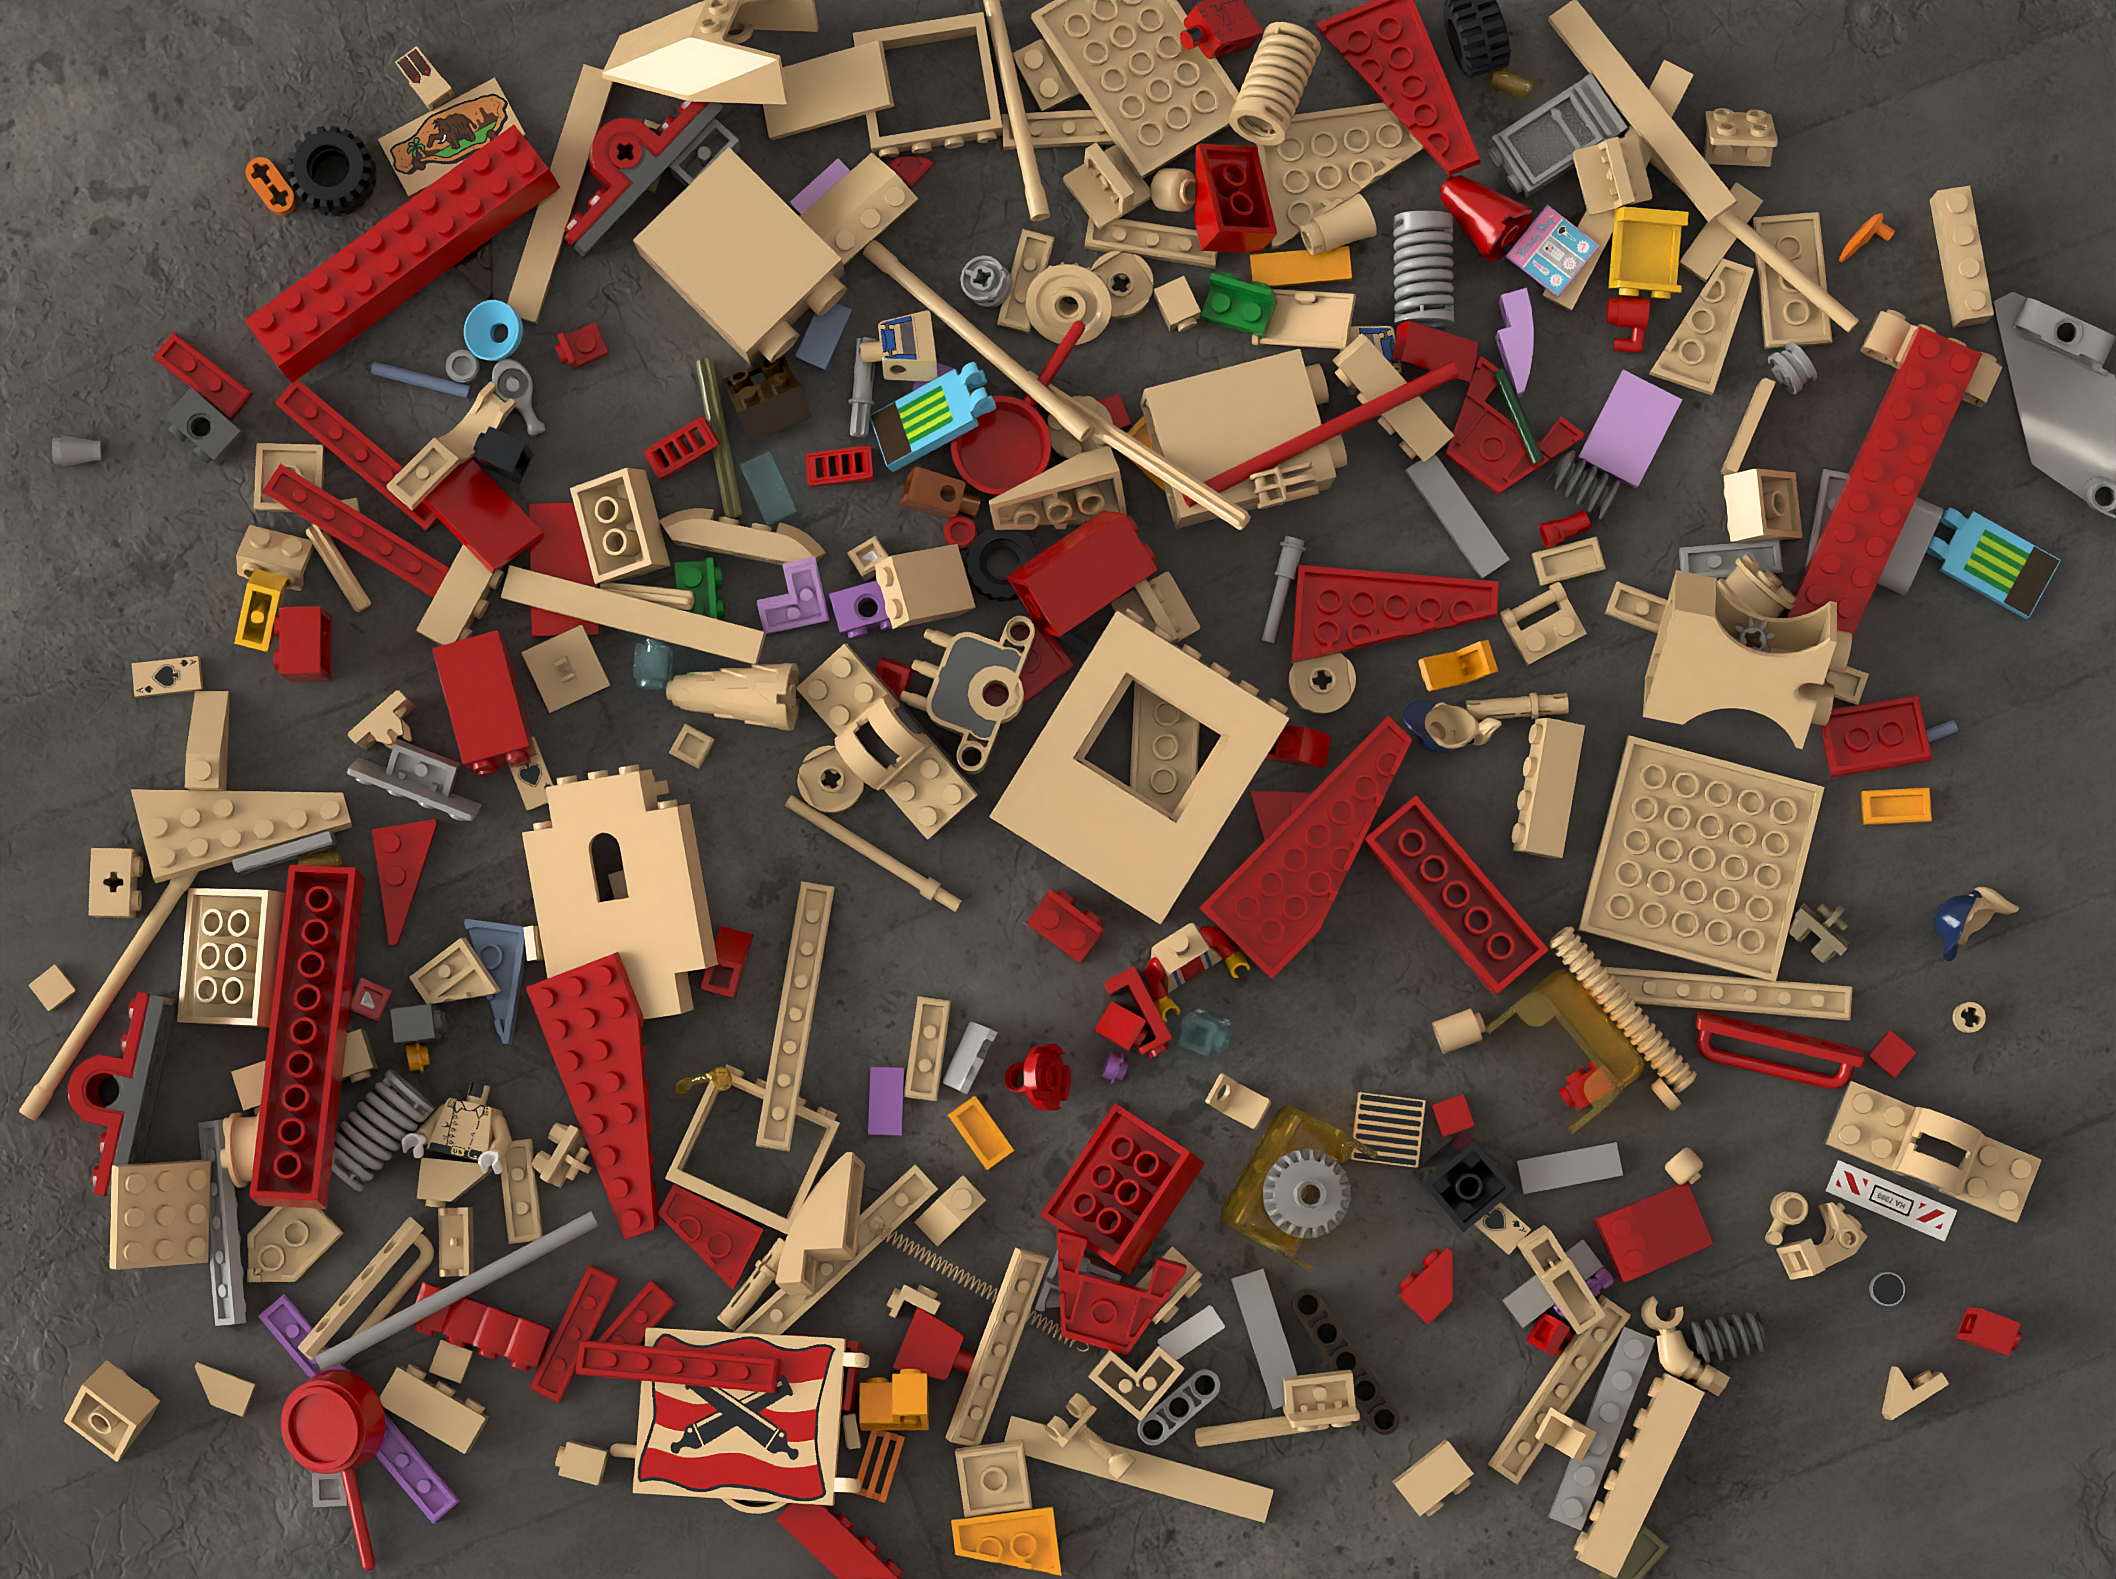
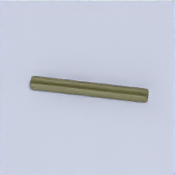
(722, 453)

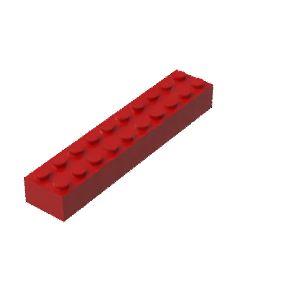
(402, 253)
(1885, 477)
(307, 1037)

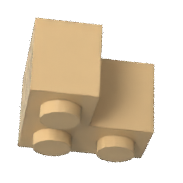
(1140, 1388)

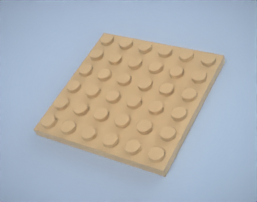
(1701, 859)

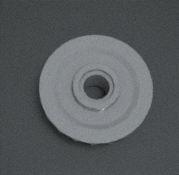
(1284, 1188)

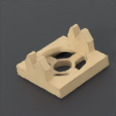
(384, 723)

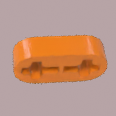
(264, 190)

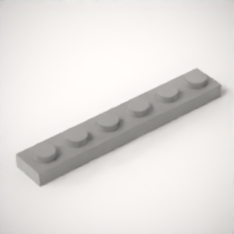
(223, 1231)
(1606, 1419)

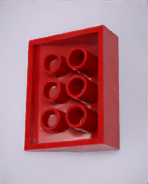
(1123, 1188)

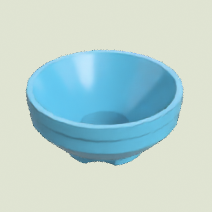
(480, 330)

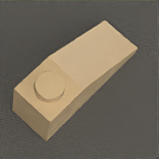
(208, 742)

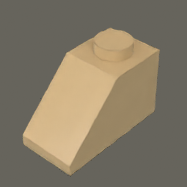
(447, 1180)
(950, 1210)

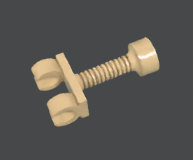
(1081, 1409)

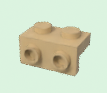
(274, 554)

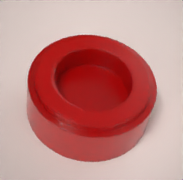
(960, 531)

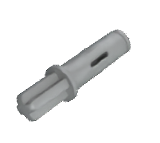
(862, 393)

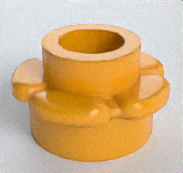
(417, 1056)

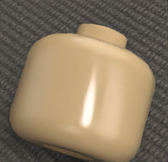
(1684, 1166)

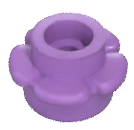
(1114, 1067)

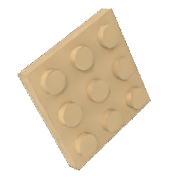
(160, 1214)

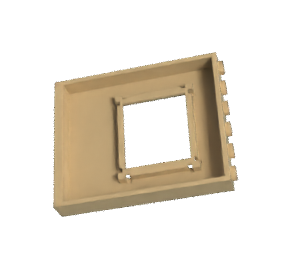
(1101, 822)

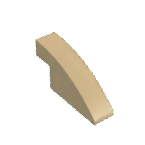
(823, 1226)

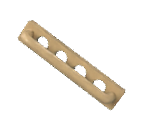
(406, 1235)

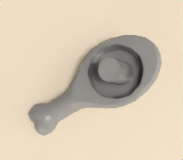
(515, 382)

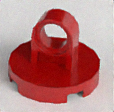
(1044, 1077)

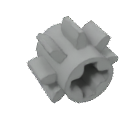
(1752, 628)

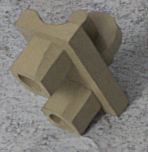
(1831, 941)

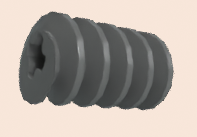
(1584, 483)
(1728, 1337)

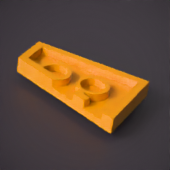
(1010, 1538)

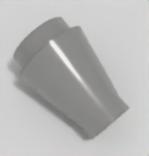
(75, 450)

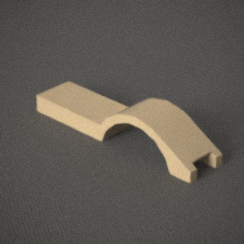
(449, 451)

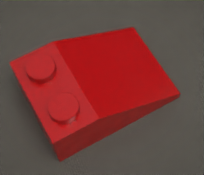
(1232, 200)
(1653, 1232)

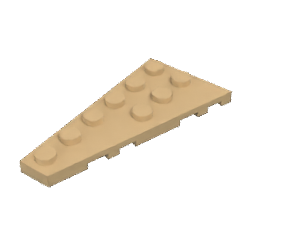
(211, 828)

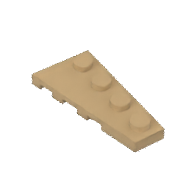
(1702, 339)

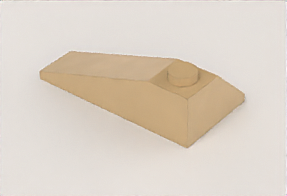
(1063, 494)

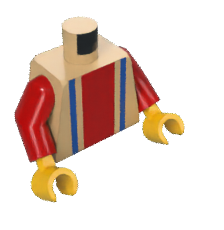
(1183, 958)

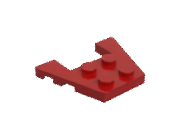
(1490, 444)
(1103, 1309)

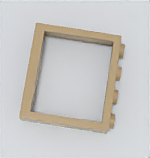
(950, 136)
(677, 1175)

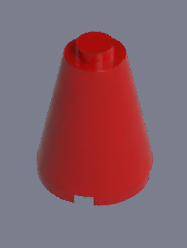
(1485, 215)

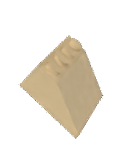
(230, 956)

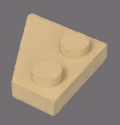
(454, 976)

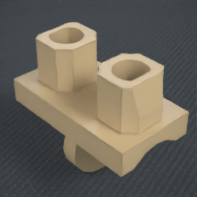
(567, 1157)

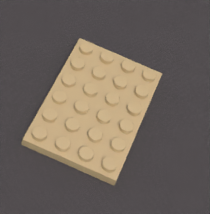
(1139, 76)

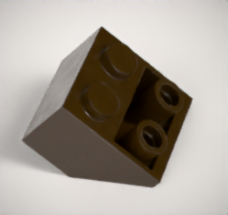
(766, 398)

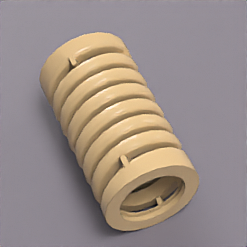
(1274, 83)

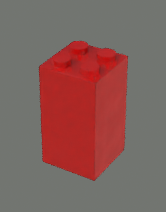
(1083, 572)
(485, 703)

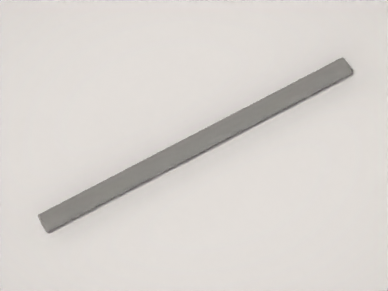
(456, 1291)

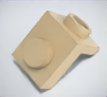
(922, 1298)

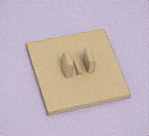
(565, 668)

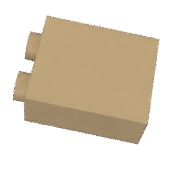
(742, 259)
(1235, 415)

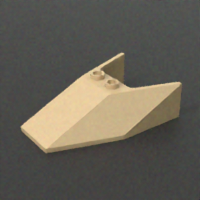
(698, 60)

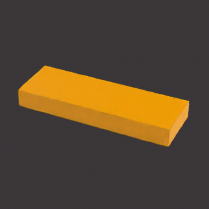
(1301, 267)

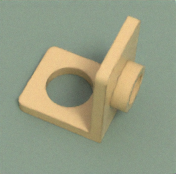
(1238, 1102)

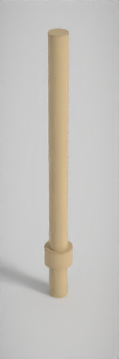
(928, 887)

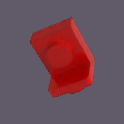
(581, 346)

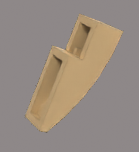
(1561, 1279)

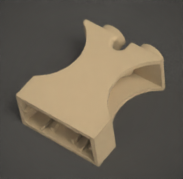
(1704, 669)

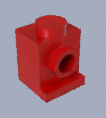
(1573, 1092)

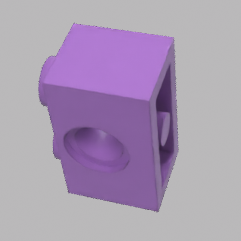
(847, 605)

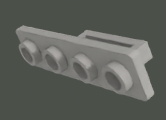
(418, 776)

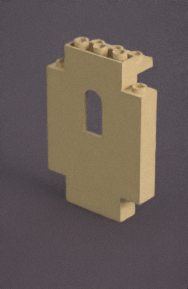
(664, 920)

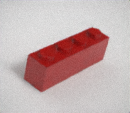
(835, 1544)

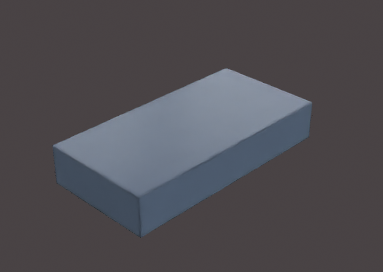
(823, 337)

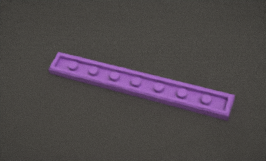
(396, 1451)

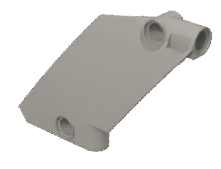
(2062, 395)

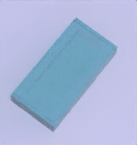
(768, 488)

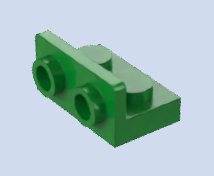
(1239, 304)
(702, 580)

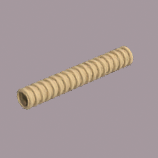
(1622, 1009)

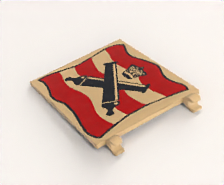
(747, 1441)

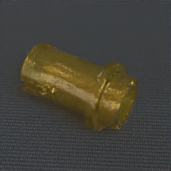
(1511, 83)
(322, 859)

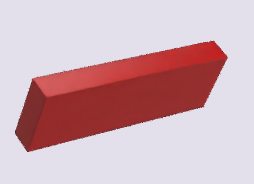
(203, 376)
(643, 1312)

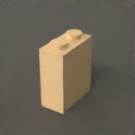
(924, 586)

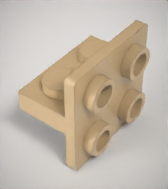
(1739, 138)
(1612, 174)
(1106, 185)
(1161, 606)
(1320, 1400)

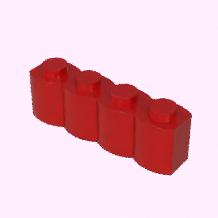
(488, 1328)

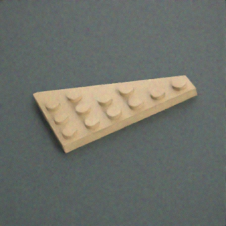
(1330, 160)

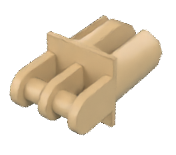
(1282, 485)

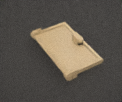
(1309, 324)

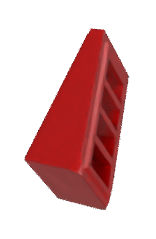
(837, 454)
(658, 463)

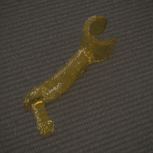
(720, 1076)

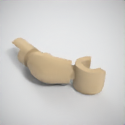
(1674, 1352)

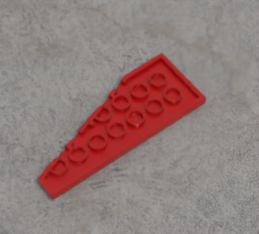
(1295, 874)
(600, 1055)

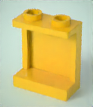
(1646, 251)

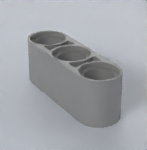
(1910, 546)
(1195, 1403)

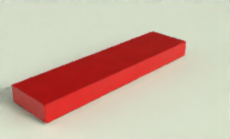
(577, 1324)

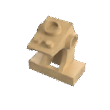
(1806, 1259)

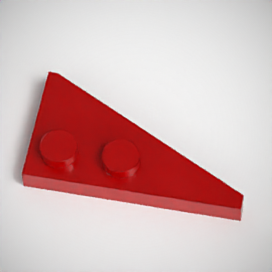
(400, 859)

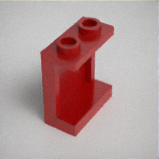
(1131, 980)

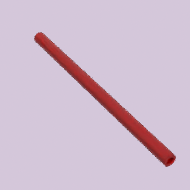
(1330, 429)

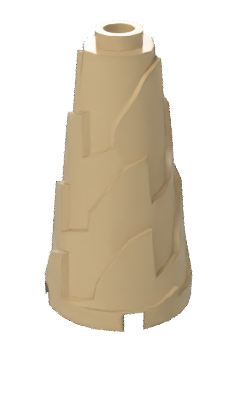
(754, 695)

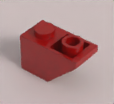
(1301, 747)
(732, 953)
(1122, 1027)
(1431, 1288)

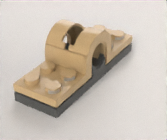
(887, 742)
(1932, 1151)

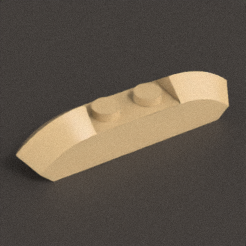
(697, 530)

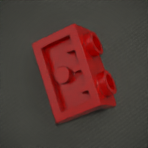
(1065, 925)

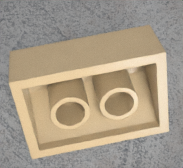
(859, 207)
(620, 526)

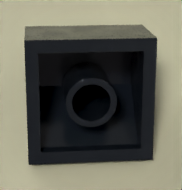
(1464, 1180)

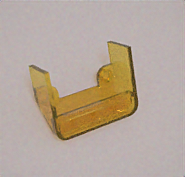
(1592, 1030)
(1286, 1133)

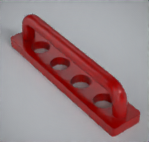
(1712, 1023)

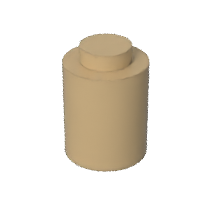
(1458, 1030)

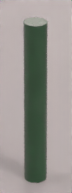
(1518, 416)

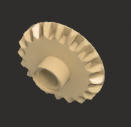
(1054, 316)

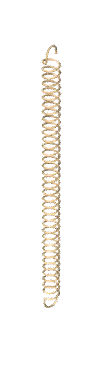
(956, 1275)

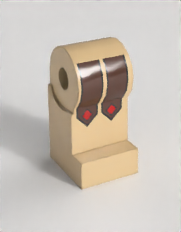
(425, 79)

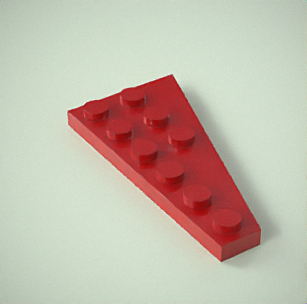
(1398, 62)
(1364, 608)

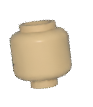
(1173, 189)

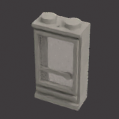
(1542, 142)

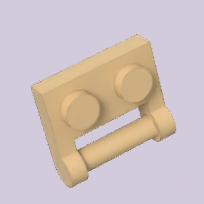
(1548, 634)

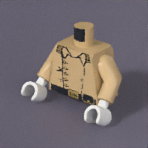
(465, 1130)

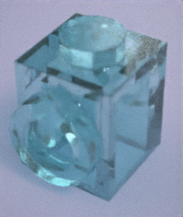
(652, 664)
(1205, 1032)

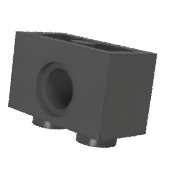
(194, 410)
(419, 1024)

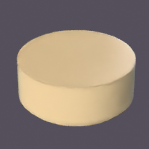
(1665, 1094)

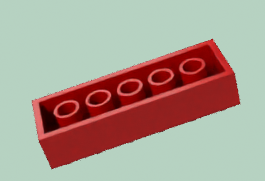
(1455, 895)

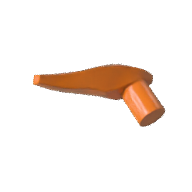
(1863, 235)

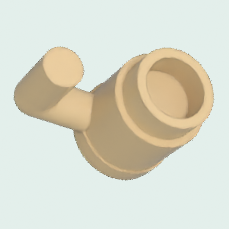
(1787, 1210)

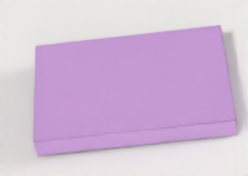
(1630, 429)

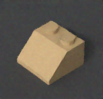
(1762, 506)
(111, 1410)

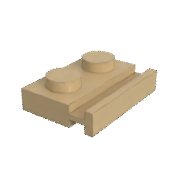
(1044, 75)

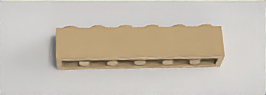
(1638, 1475)

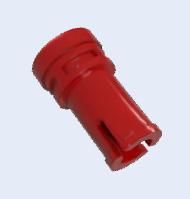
(1558, 530)

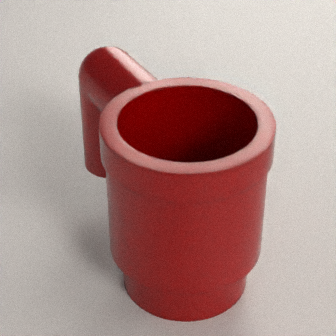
(1629, 313)

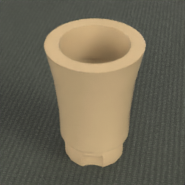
(1339, 226)

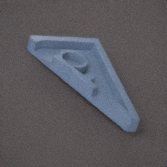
(504, 956)

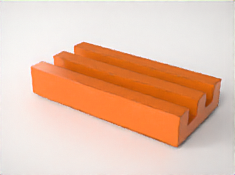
(870, 1493)

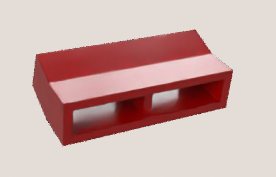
(1433, 348)

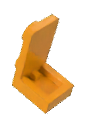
(1458, 667)

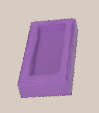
(886, 1101)

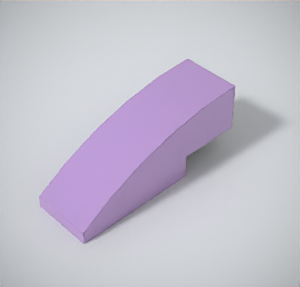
(1517, 339)

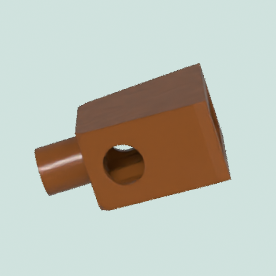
(923, 494)

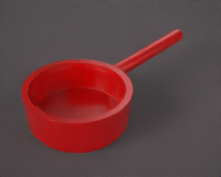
(1013, 438)
(332, 1428)

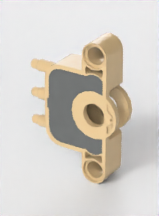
(960, 682)

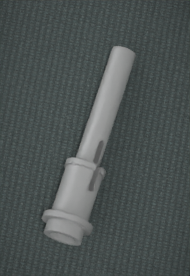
(1286, 571)

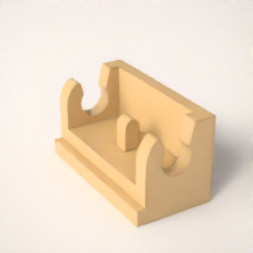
(456, 1241)

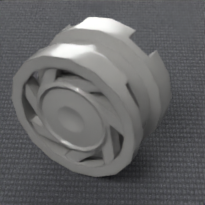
(986, 280)
(1793, 368)

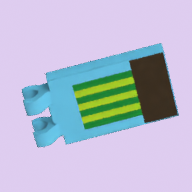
(931, 416)
(1994, 561)

